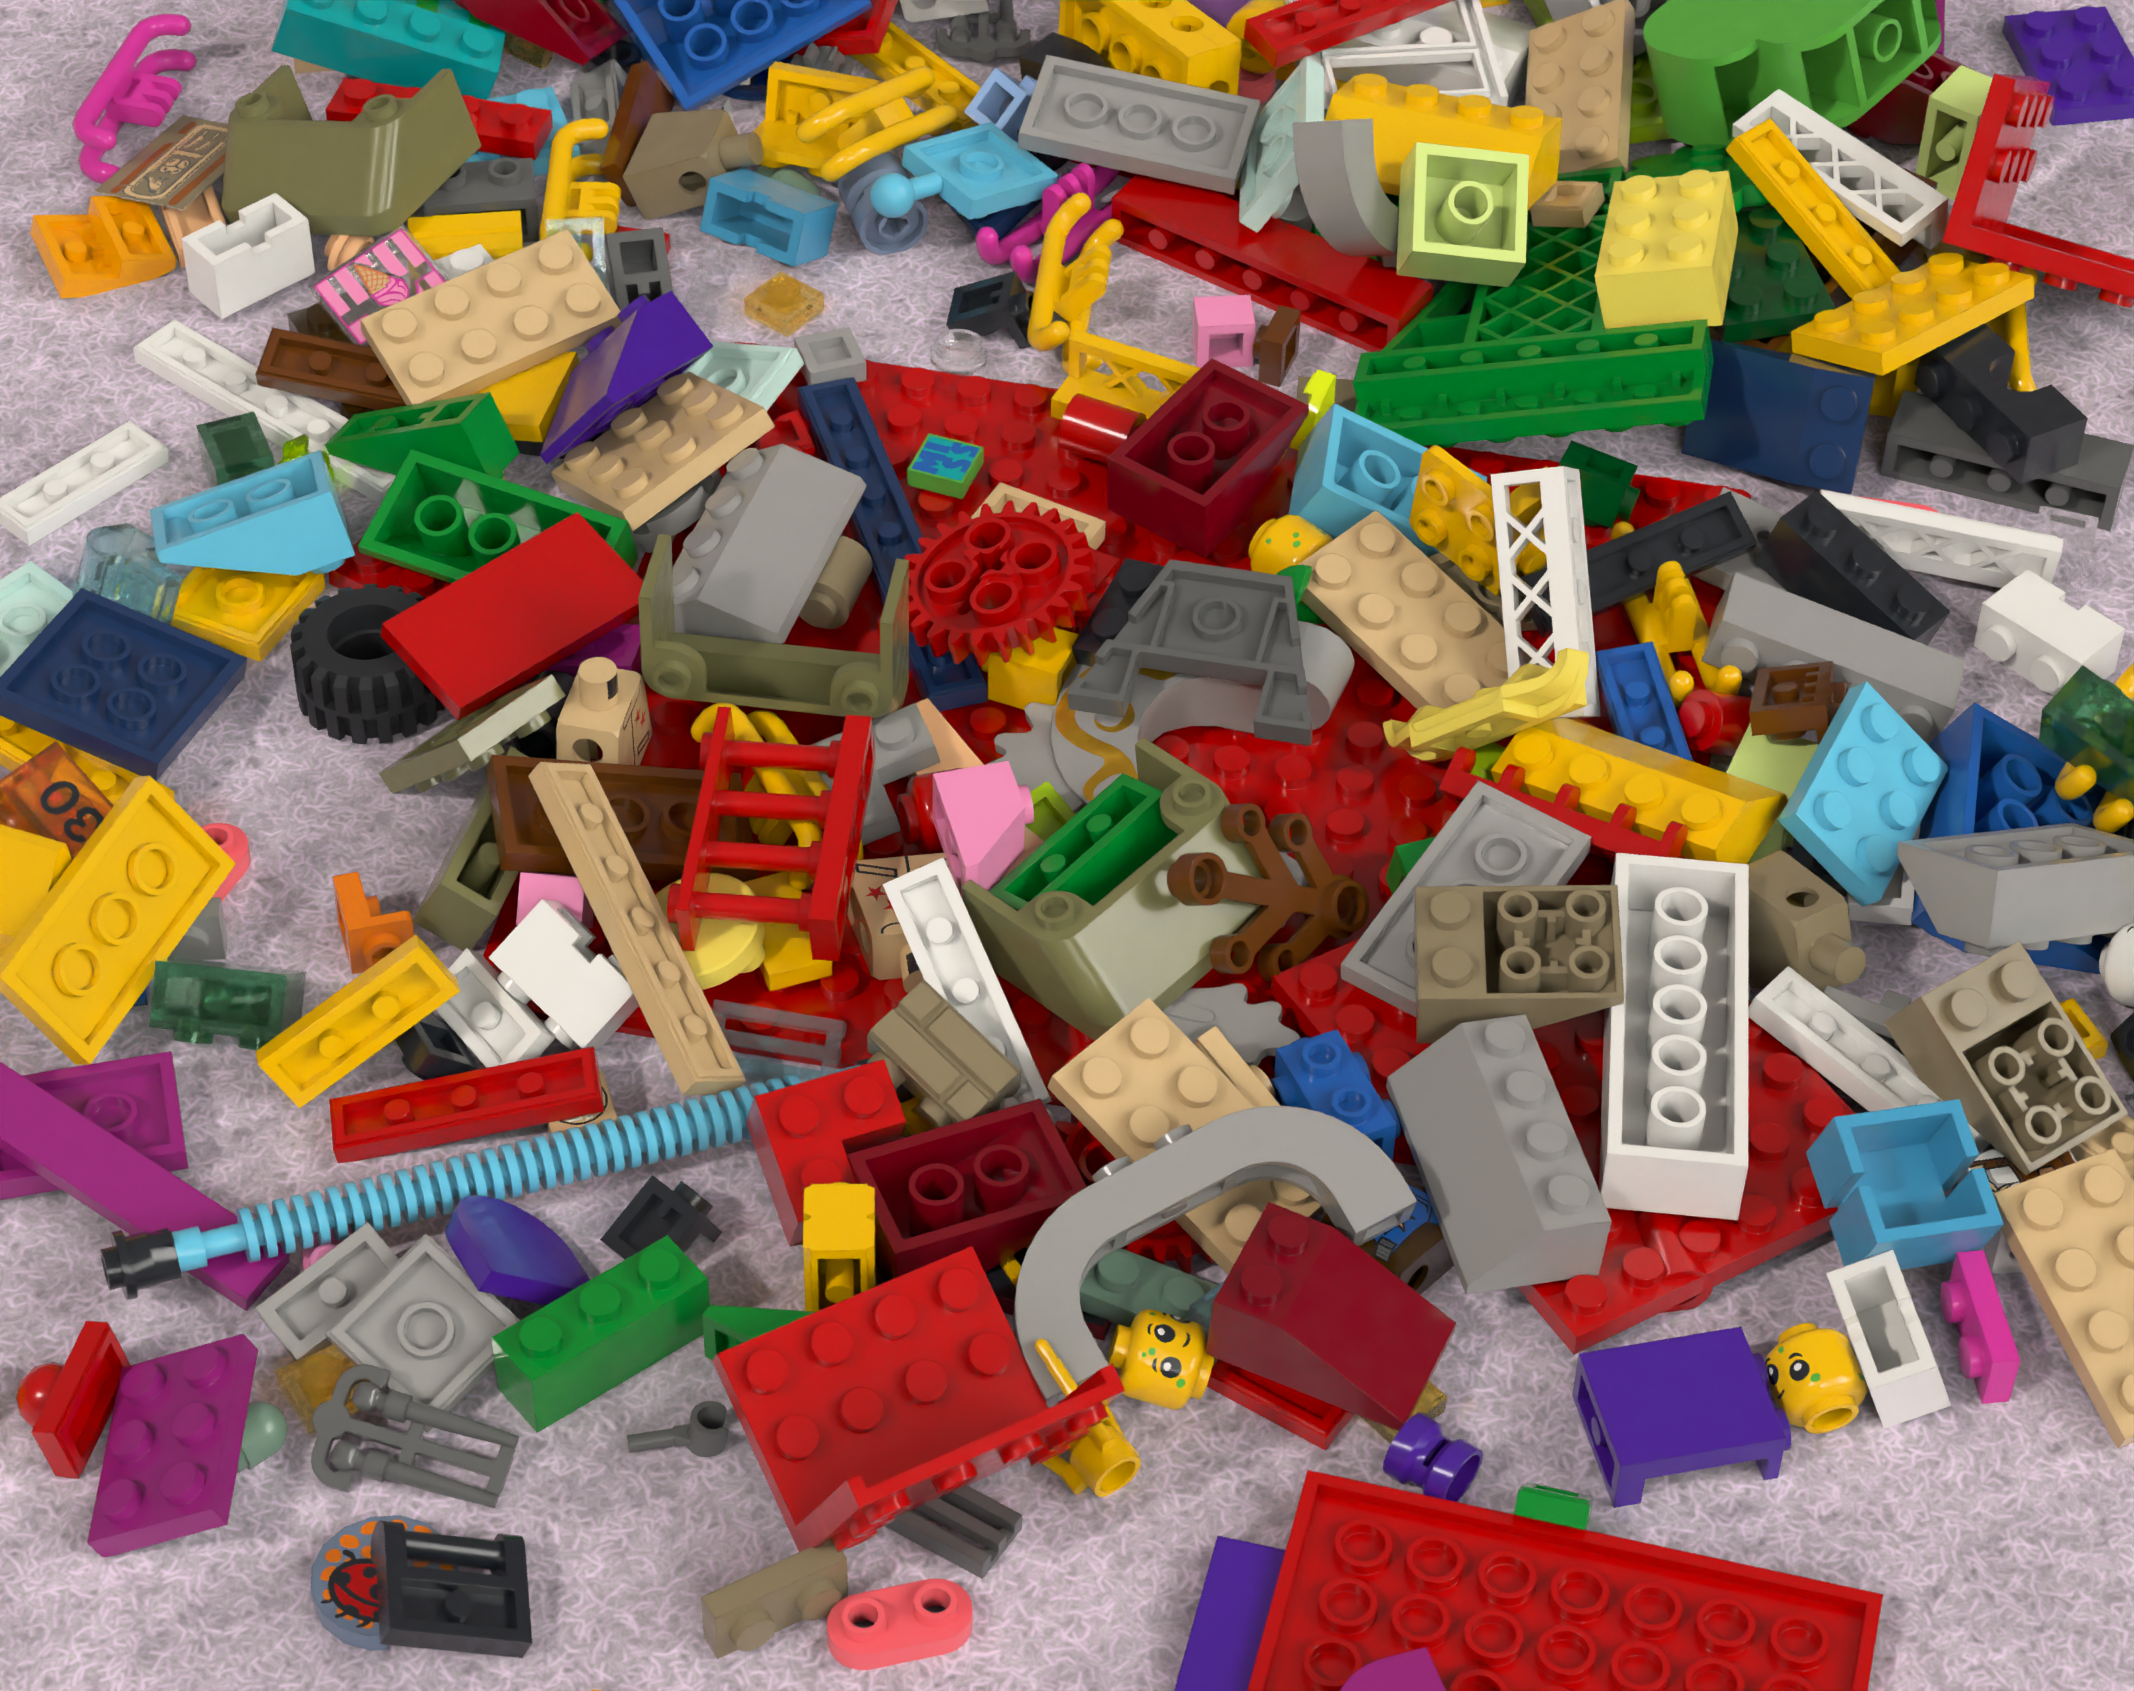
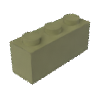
(469, 881)

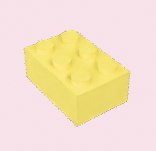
(1667, 250)

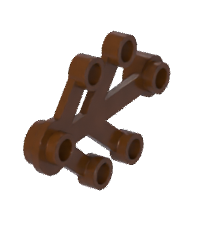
(1333, 902)

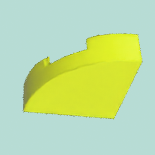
(1321, 397)

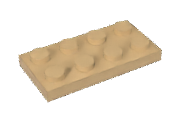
(1584, 75)
(491, 321)
(1405, 615)
(1153, 1079)
(2078, 1255)

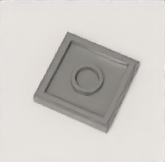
(424, 1327)

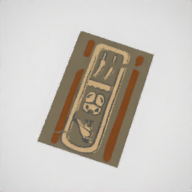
(174, 165)

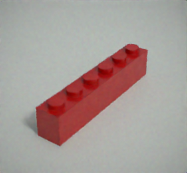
(1276, 266)

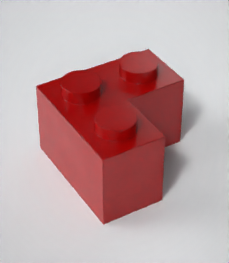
(811, 1128)

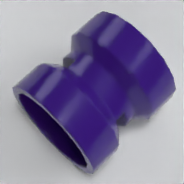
(1431, 1459)

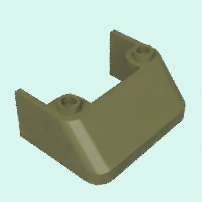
(345, 174)
(772, 672)
(1139, 938)

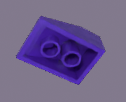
(624, 369)

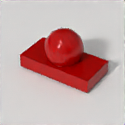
(73, 1399)

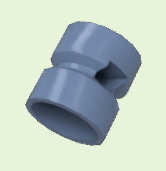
(876, 231)

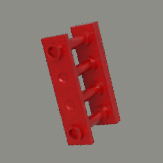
(827, 861)

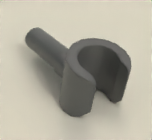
(701, 1436)

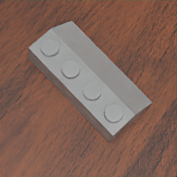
(761, 544)
(2024, 885)
(1500, 1158)

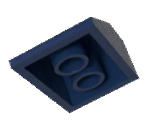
(1783, 417)

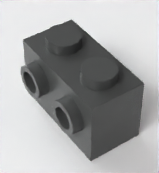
(490, 187)

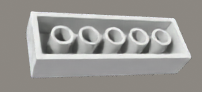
(1678, 1041)

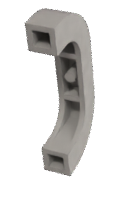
(1343, 188)
(1189, 1168)

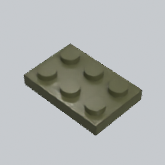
(474, 738)

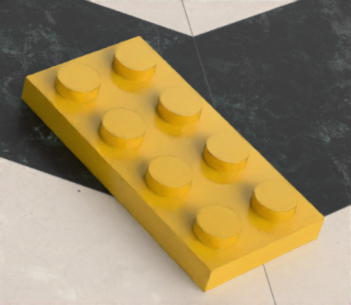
(1912, 313)
(110, 919)

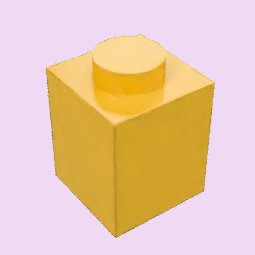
(1033, 676)

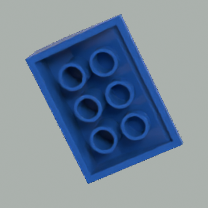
(718, 44)
(2004, 783)

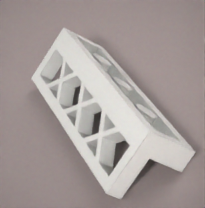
(1858, 175)
(1950, 543)
(1565, 572)

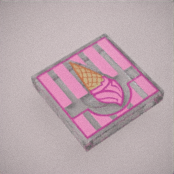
(376, 279)

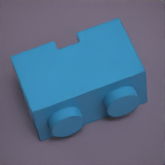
(768, 216)

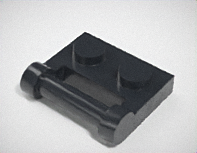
(447, 1606)

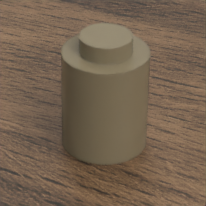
(838, 585)

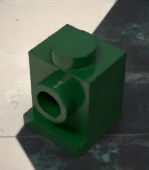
(1604, 484)

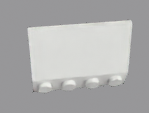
(1444, 26)

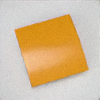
(102, 249)

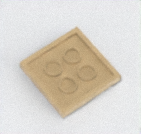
(661, 449)

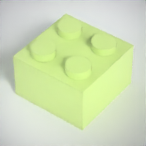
(1462, 214)

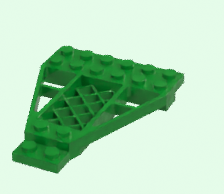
(1535, 354)

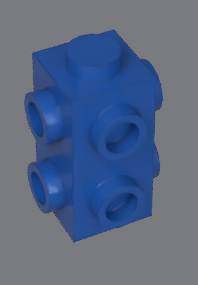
(1331, 1079)

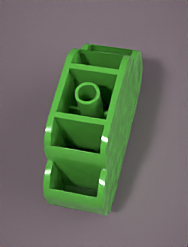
(1831, 55)

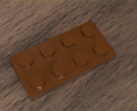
(650, 803)

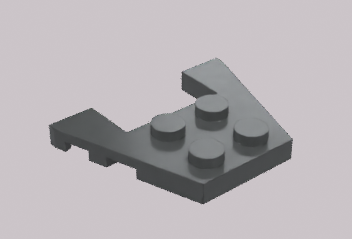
(1214, 627)

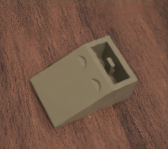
(1514, 954)
(2009, 1058)

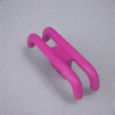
(131, 92)
(1016, 244)

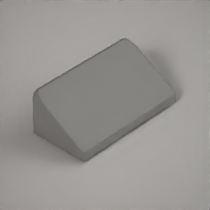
(598, 96)

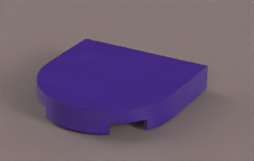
(511, 1251)

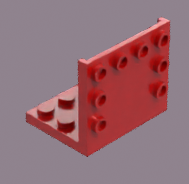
(1988, 187)
(896, 1402)

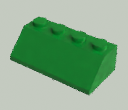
(458, 519)

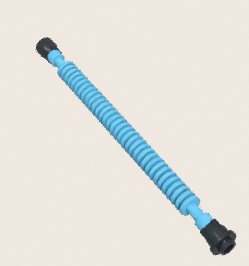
(162, 1255)

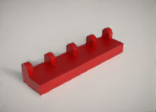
(1605, 837)

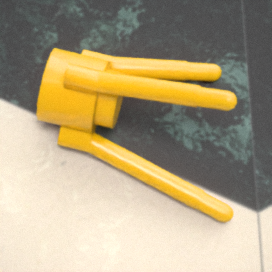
(1099, 1459)

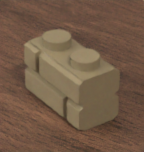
(941, 1059)

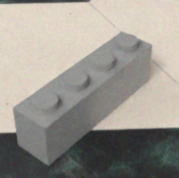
(1774, 628)

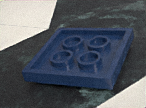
(118, 684)

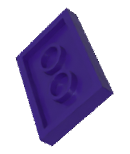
(2082, 60)

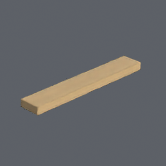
(636, 929)

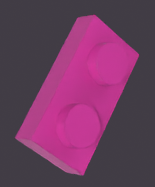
(1985, 1340)

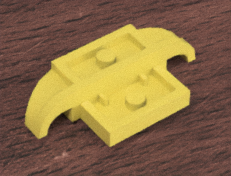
(1494, 713)

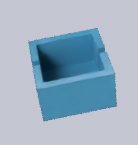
(1891, 1180)

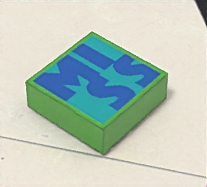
(945, 466)

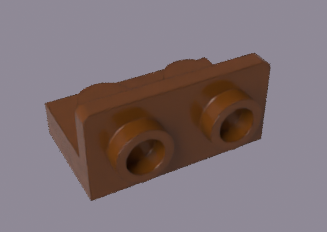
(1795, 700)

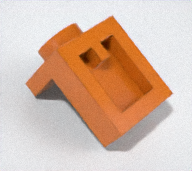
(363, 928)

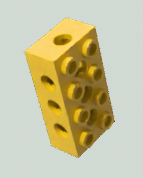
(1156, 40)

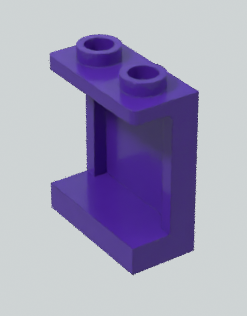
(1677, 1409)

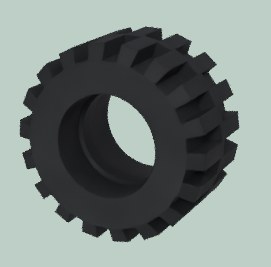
(349, 672)

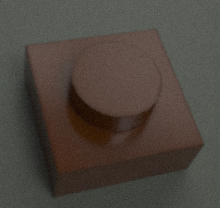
(1277, 345)

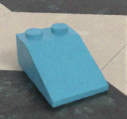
(1353, 469)
(262, 522)

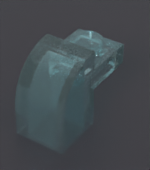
(125, 568)

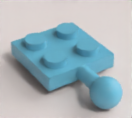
(970, 169)

